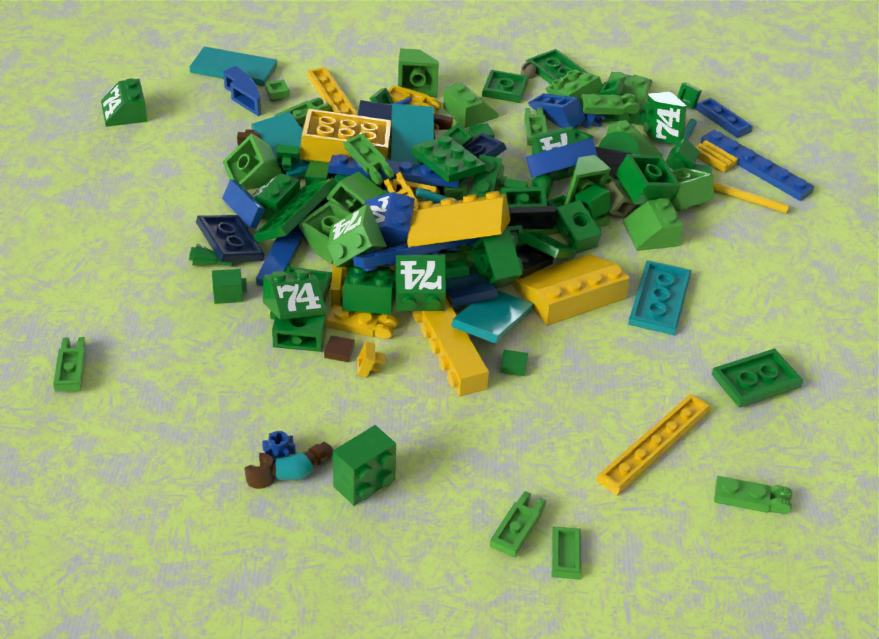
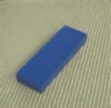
(724, 117)
(243, 204)

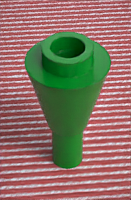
(543, 181)
(204, 256)

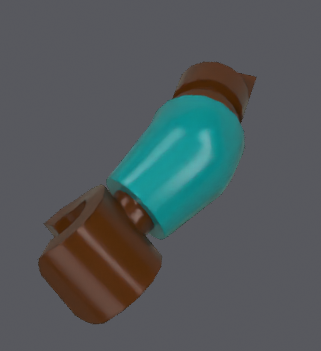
(287, 468)

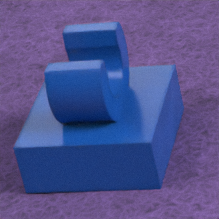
(592, 119)

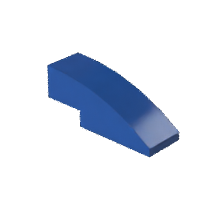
(242, 89)
(559, 158)

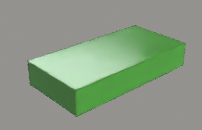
(566, 553)

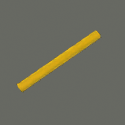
(750, 197)

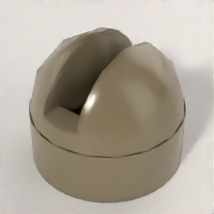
(528, 69)

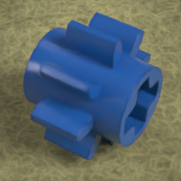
(279, 445)

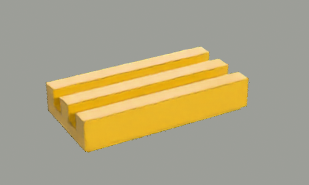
(716, 156)

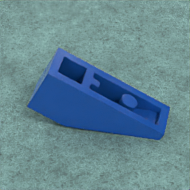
(559, 109)

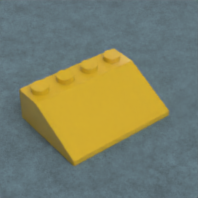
(327, 131)
(458, 219)
(573, 288)

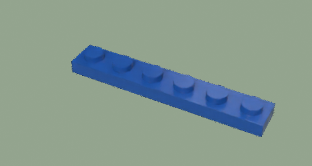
(761, 167)
(411, 172)
(388, 256)

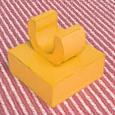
(369, 360)

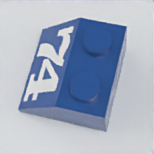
(393, 216)

